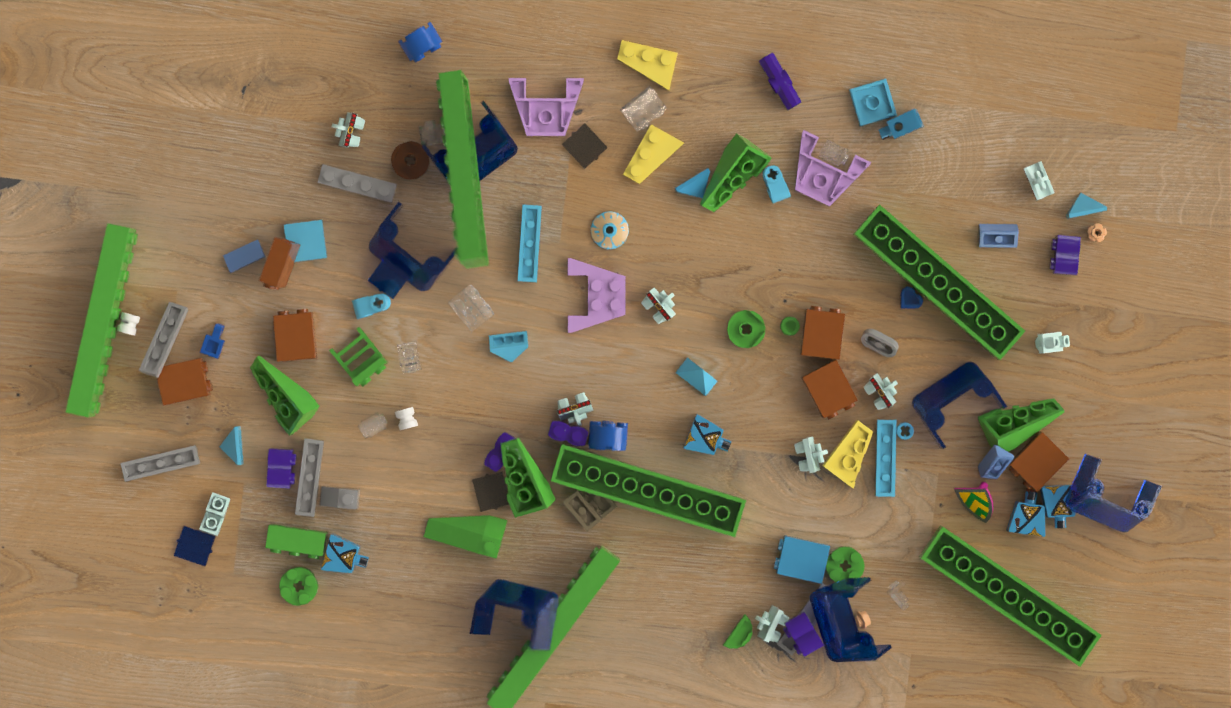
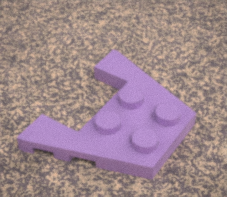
(546, 115)
(820, 179)
(605, 295)

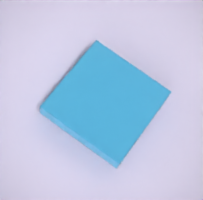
(872, 102)
(310, 237)

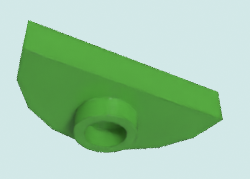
(740, 635)

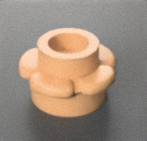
(1091, 232)
(862, 619)

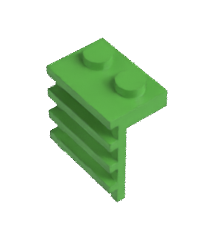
(372, 365)

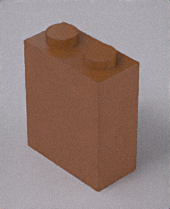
(279, 263)
(822, 333)
(295, 335)
(184, 381)
(830, 389)
(1037, 462)

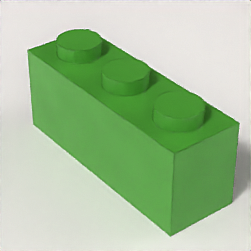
(296, 541)

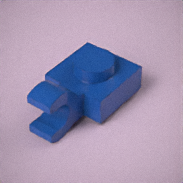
(213, 344)

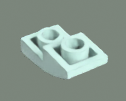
(215, 514)

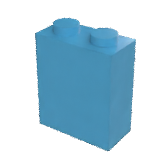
(802, 559)

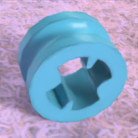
(911, 431)

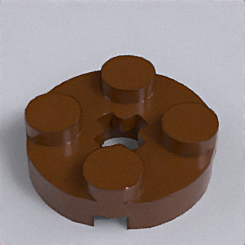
(400, 165)

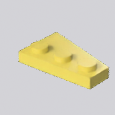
(649, 61)
(651, 153)
(848, 455)

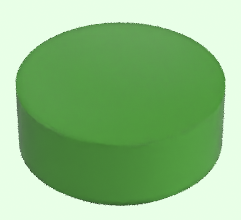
(789, 326)

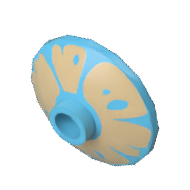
(612, 240)

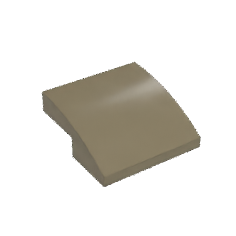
(588, 508)

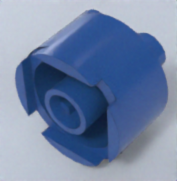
(420, 42)
(608, 435)

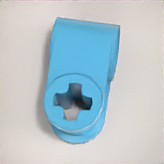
(776, 188)
(368, 306)

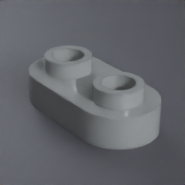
(879, 342)

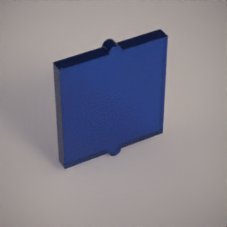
(389, 277)
(194, 546)

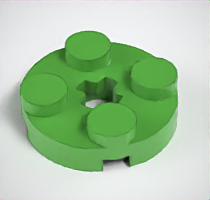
(735, 331)
(837, 557)
(304, 595)

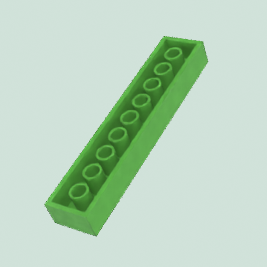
(463, 169)
(939, 282)
(101, 321)
(648, 490)
(1010, 595)
(569, 609)

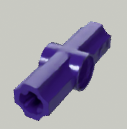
(780, 81)

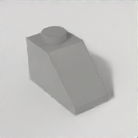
(340, 497)

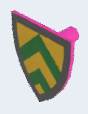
(976, 501)

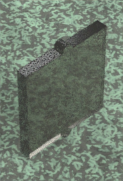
(584, 146)
(491, 491)

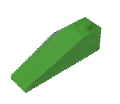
(736, 166)
(290, 401)
(1016, 425)
(525, 482)
(471, 533)

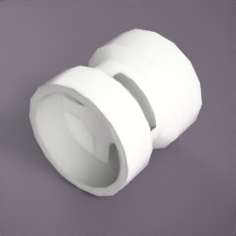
(128, 323)
(406, 419)

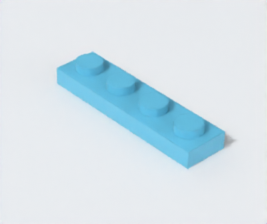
(529, 243)
(885, 458)

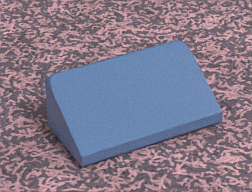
(998, 235)
(244, 256)
(995, 462)

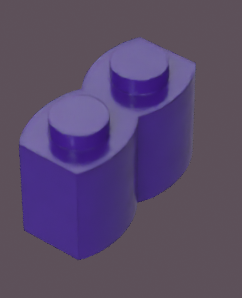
(1065, 255)
(562, 431)
(494, 457)
(280, 468)
(803, 634)

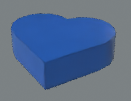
(910, 299)

